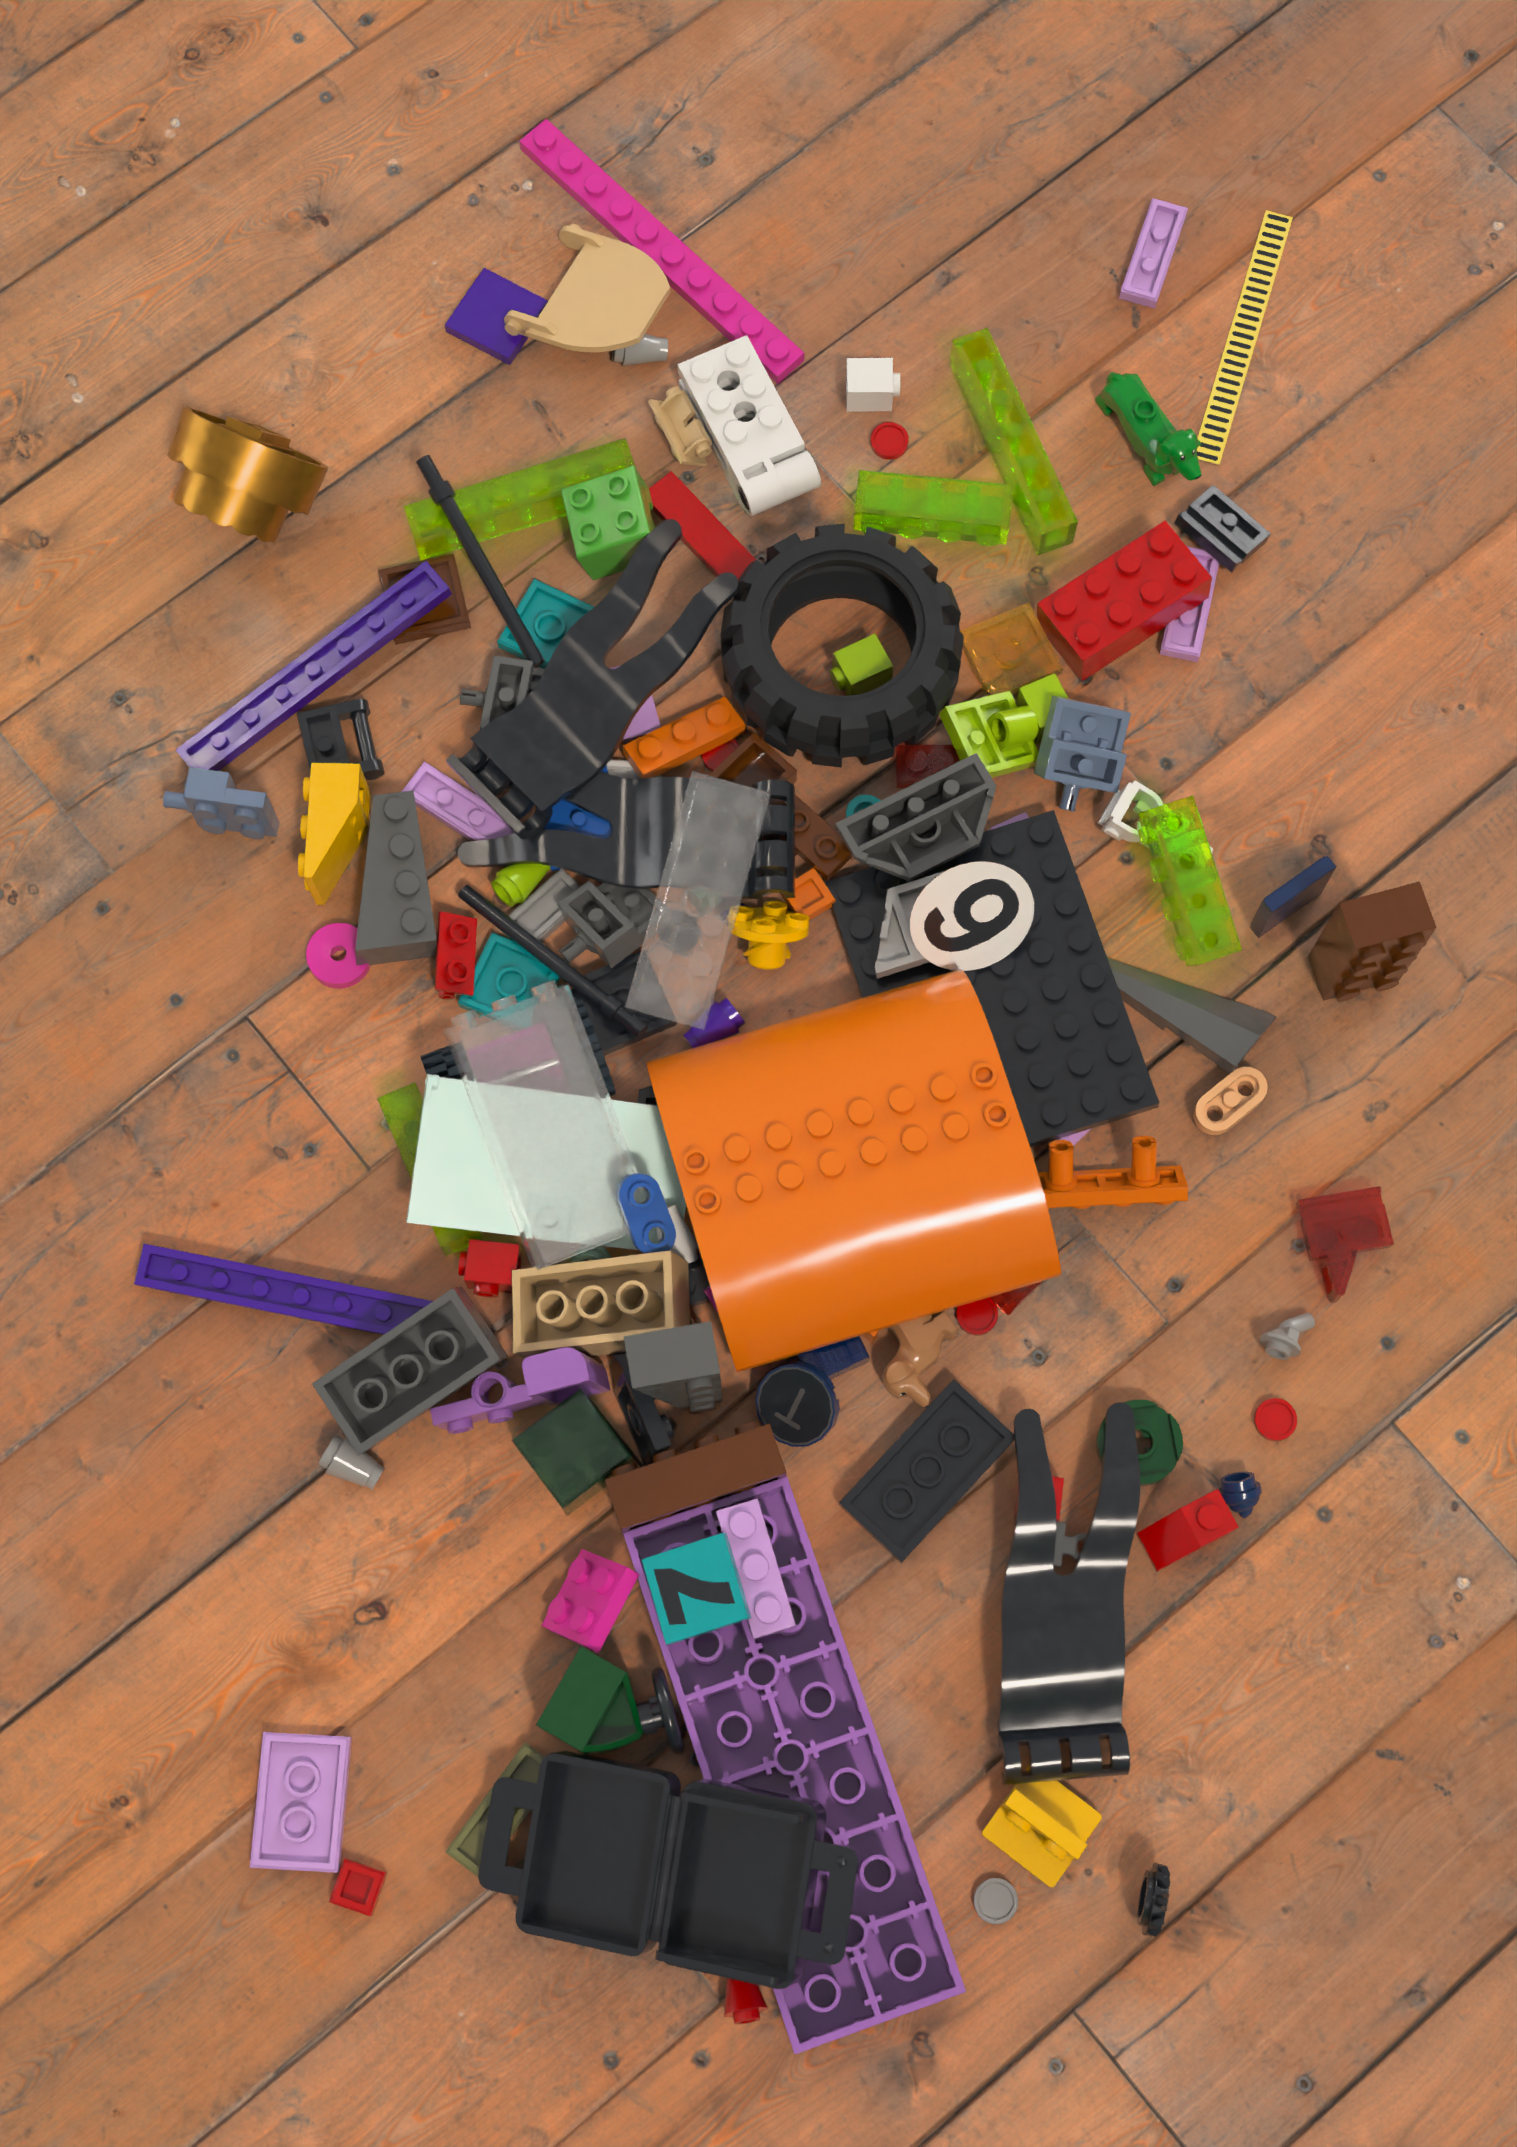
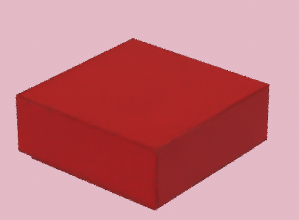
(358, 1887)

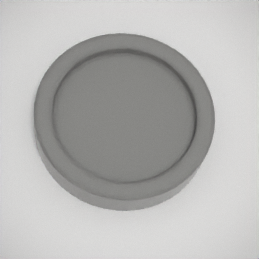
(995, 1901)

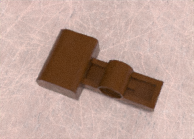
(814, 838)

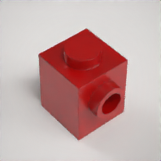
(489, 1266)

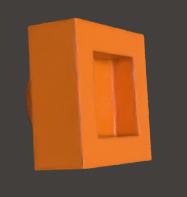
(811, 895)

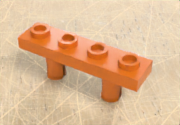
(1111, 1186)

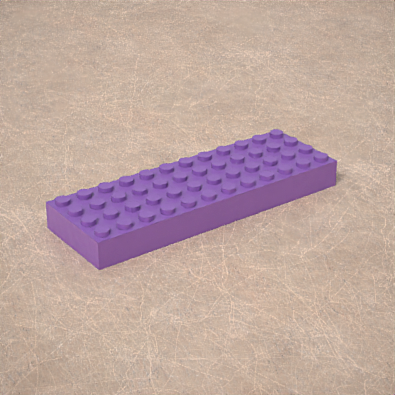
(796, 1724)

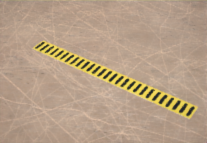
(1242, 336)

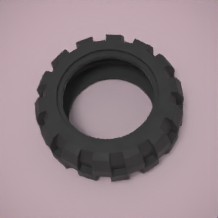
(849, 568)

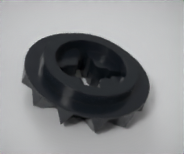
(1153, 1899)

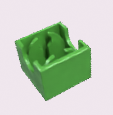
(608, 520)

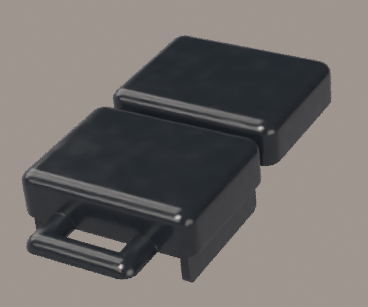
(705, 1873)

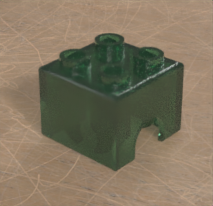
(572, 1451)

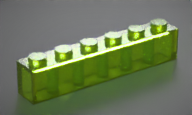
(1013, 441)
(512, 499)

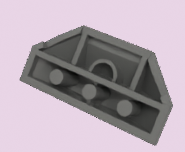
(923, 822)

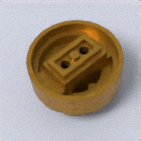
(241, 473)

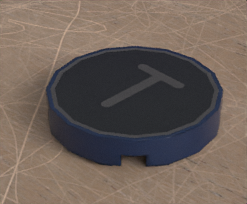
(797, 1404)

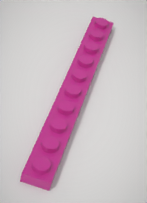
(639, 228)

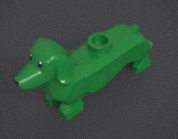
(1149, 429)

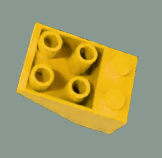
(333, 826)

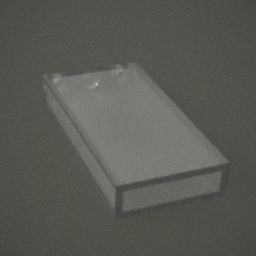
(545, 1121)

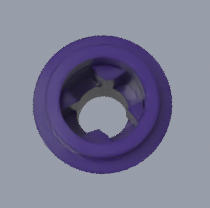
(721, 1024)

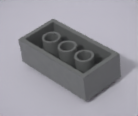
(409, 1370)

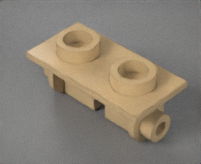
(687, 441)

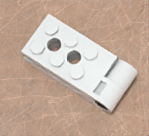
(748, 426)

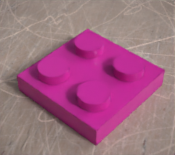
(590, 1600)

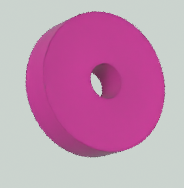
(320, 952)

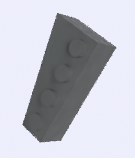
(677, 1366)

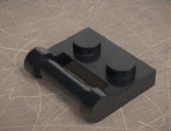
(325, 737)

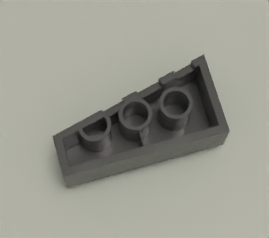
(395, 896)

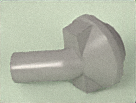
(1282, 1342)

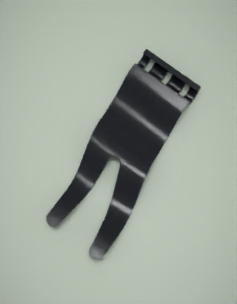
(580, 706)
(643, 828)
(1067, 1631)

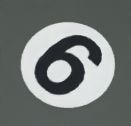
(971, 916)

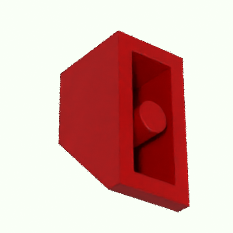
(1187, 1530)

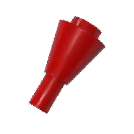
(743, 2002)

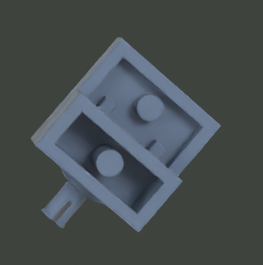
(1082, 747)
(222, 807)

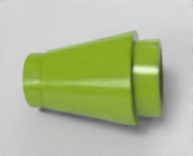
(518, 881)

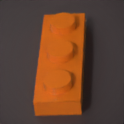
(684, 739)

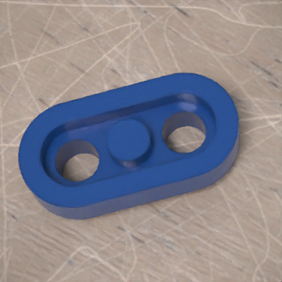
(646, 1215)

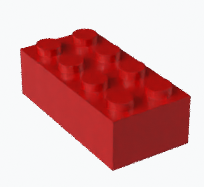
(1123, 600)

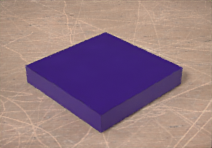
(482, 314)

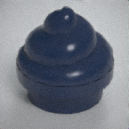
(1240, 1492)

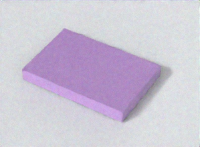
(301, 1802)

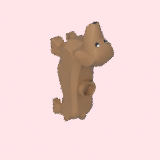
(918, 1350)

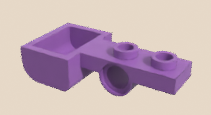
(548, 1380)

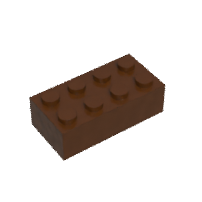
(1371, 942)
(696, 1476)

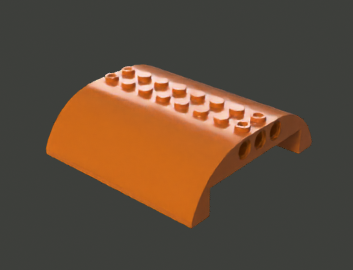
(854, 1169)

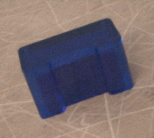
(837, 1357)

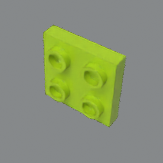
(995, 731)

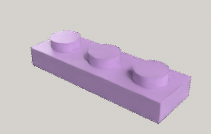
(757, 1568)

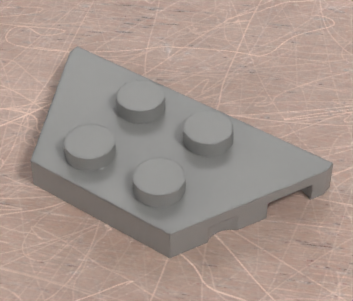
(896, 944)

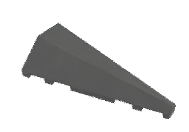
(1208, 1022)

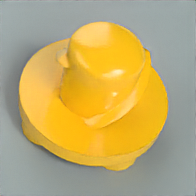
(769, 932)

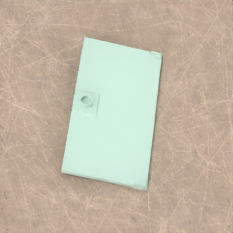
(458, 1182)

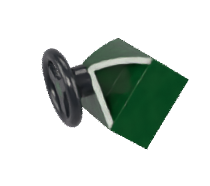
(599, 1711)

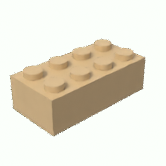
(598, 1302)

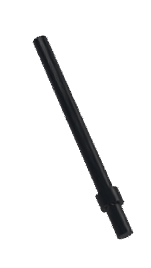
(443, 496)
(609, 1006)

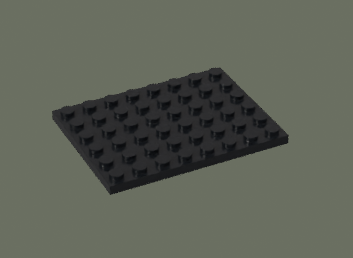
(1045, 1002)

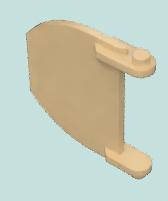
(602, 299)

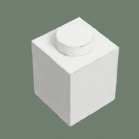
(871, 384)

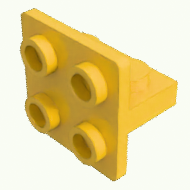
(1042, 1828)

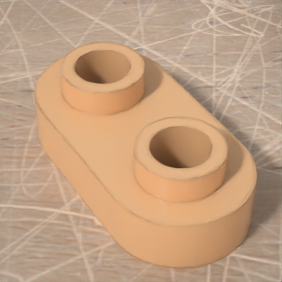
(1229, 1102)

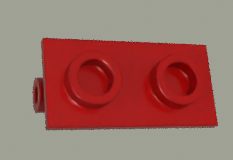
(455, 955)

